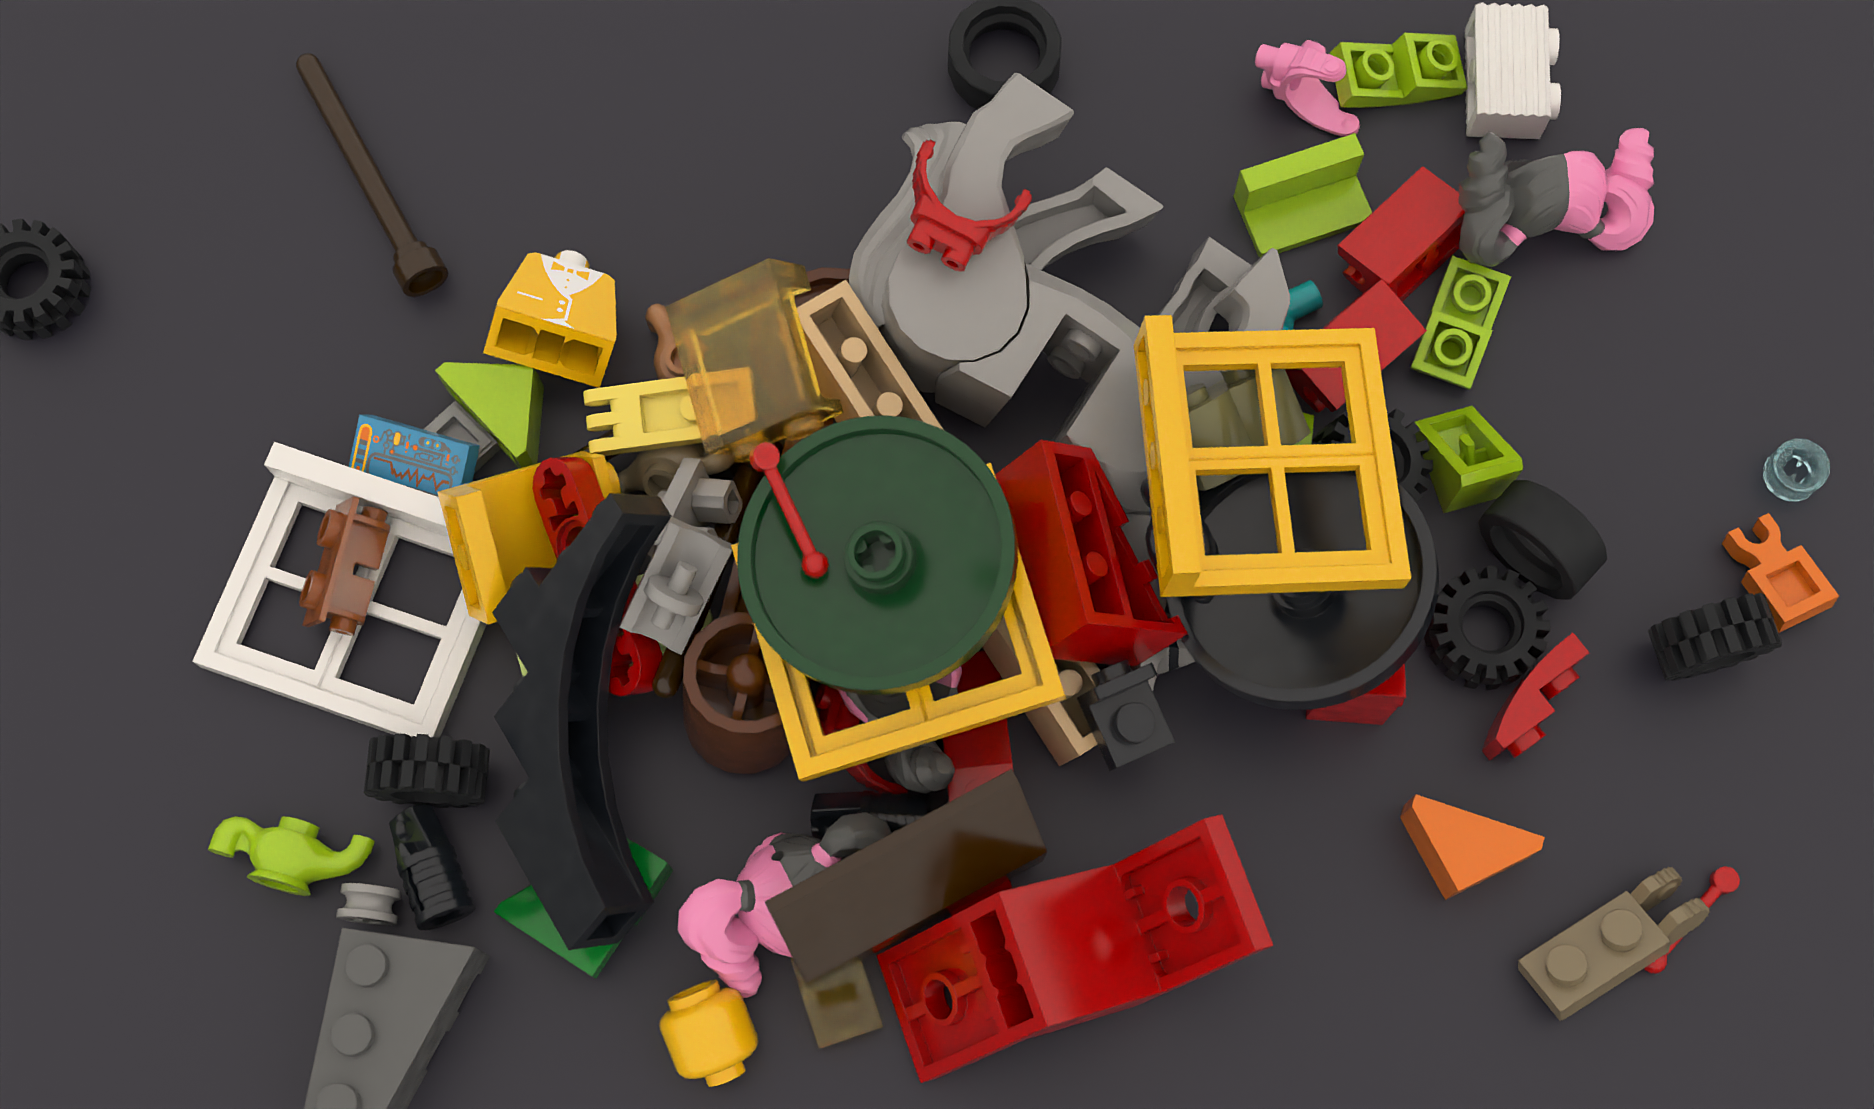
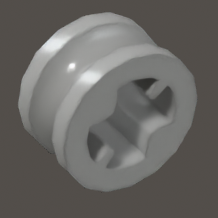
(368, 904)

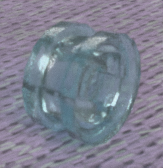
(1806, 452)

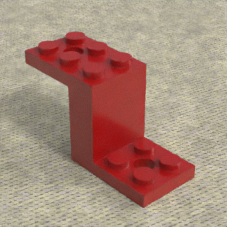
(1073, 949)

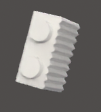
(1510, 71)

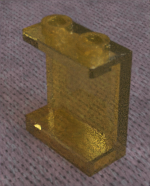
(749, 360)

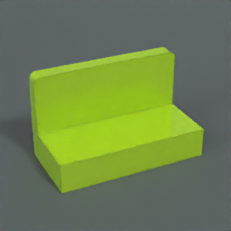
(1303, 196)

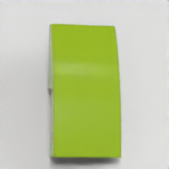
(1400, 73)
(1460, 322)

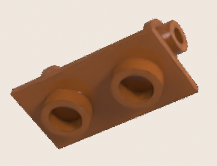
(347, 542)

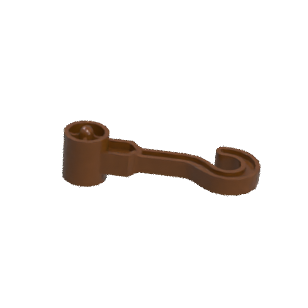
(725, 680)

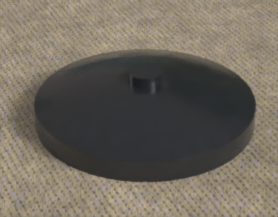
(1307, 645)

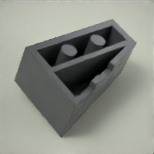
(386, 1017)

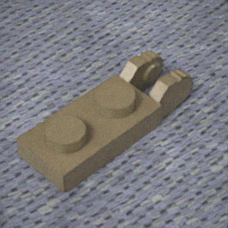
(1609, 945)

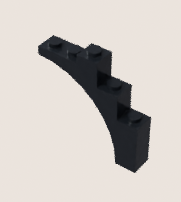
(557, 723)

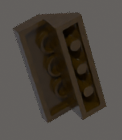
(908, 879)

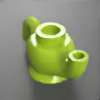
(289, 854)

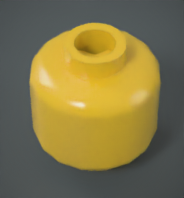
(708, 1032)

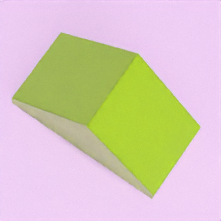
(503, 401)
(1468, 458)

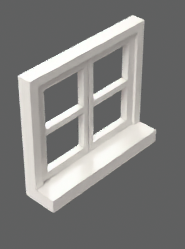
(413, 517)

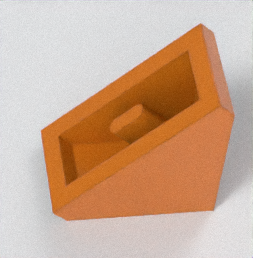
(1464, 846)

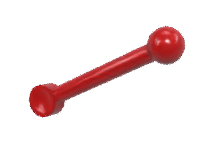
(765, 458)
(1722, 881)

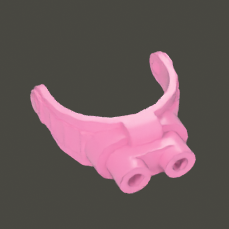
(1294, 78)

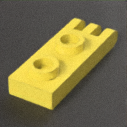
(642, 416)

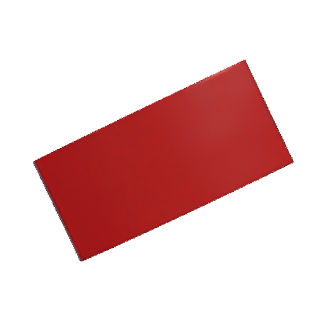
(1519, 718)

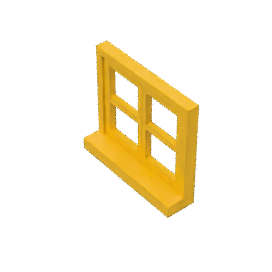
(1174, 463)
(927, 719)

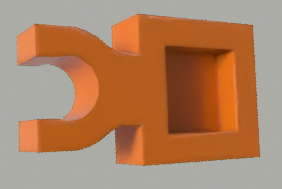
(1787, 578)

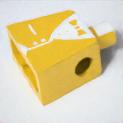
(556, 318)

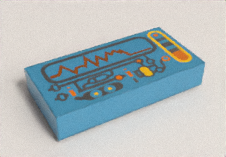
(412, 455)

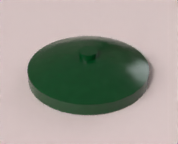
(912, 549)

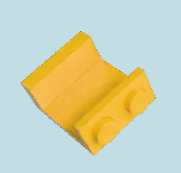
(500, 531)

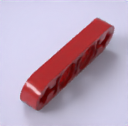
(568, 489)

